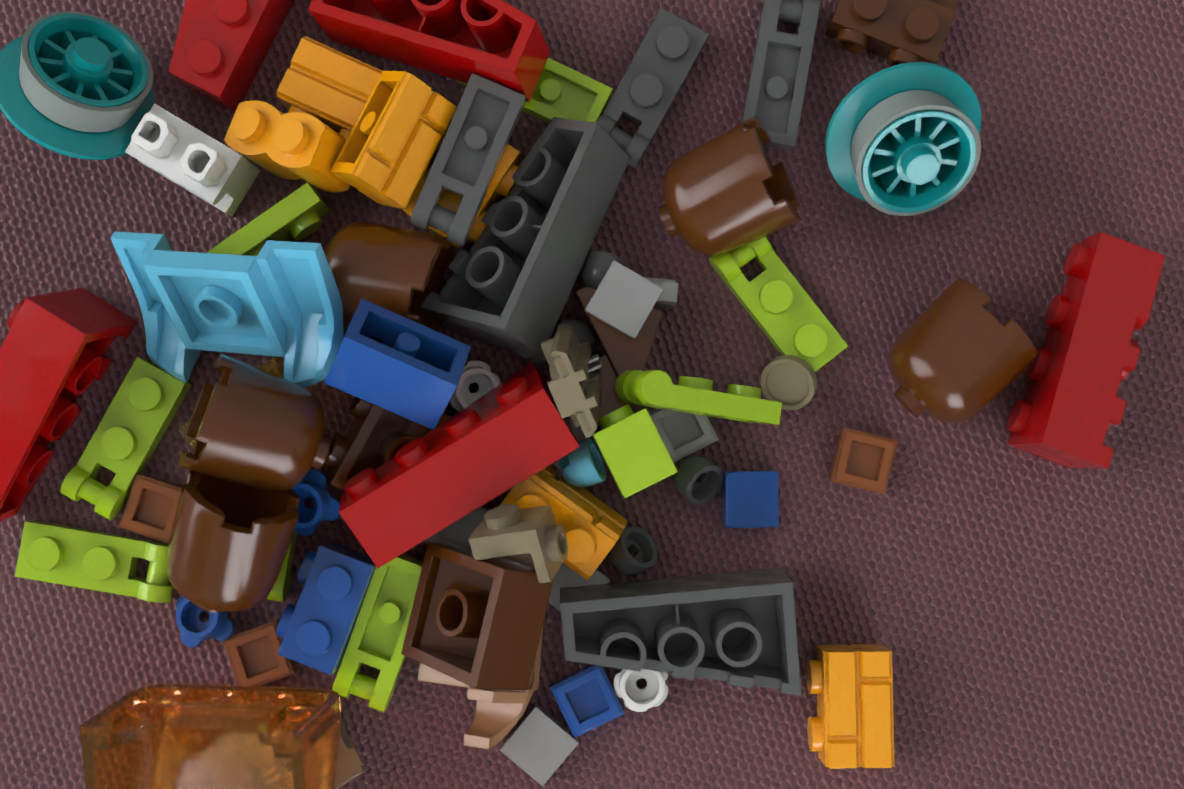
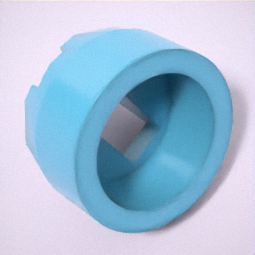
(583, 465)

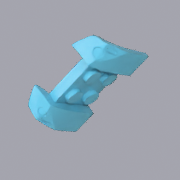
(235, 304)

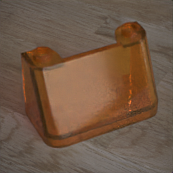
(214, 738)

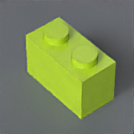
(633, 450)

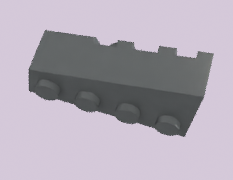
(534, 241)
(690, 626)

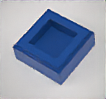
(587, 699)

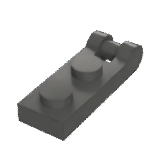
(781, 69)
(653, 82)
(468, 157)

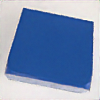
(750, 499)

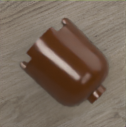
(728, 192)
(388, 268)
(957, 356)
(256, 429)
(229, 542)

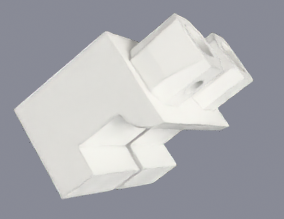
(192, 159)

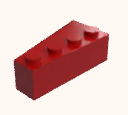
(443, 37)
(224, 46)
(1086, 353)
(44, 365)
(457, 466)

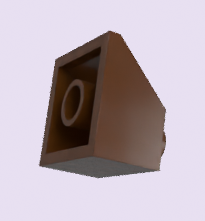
(477, 618)

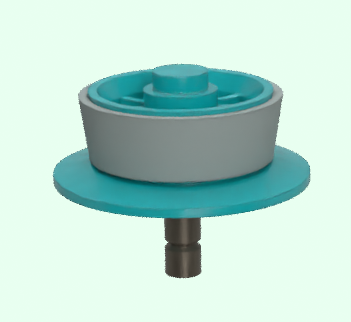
(76, 85)
(906, 138)

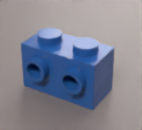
(396, 365)
(327, 608)

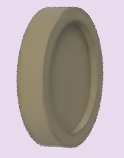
(789, 381)

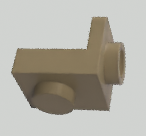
(523, 531)

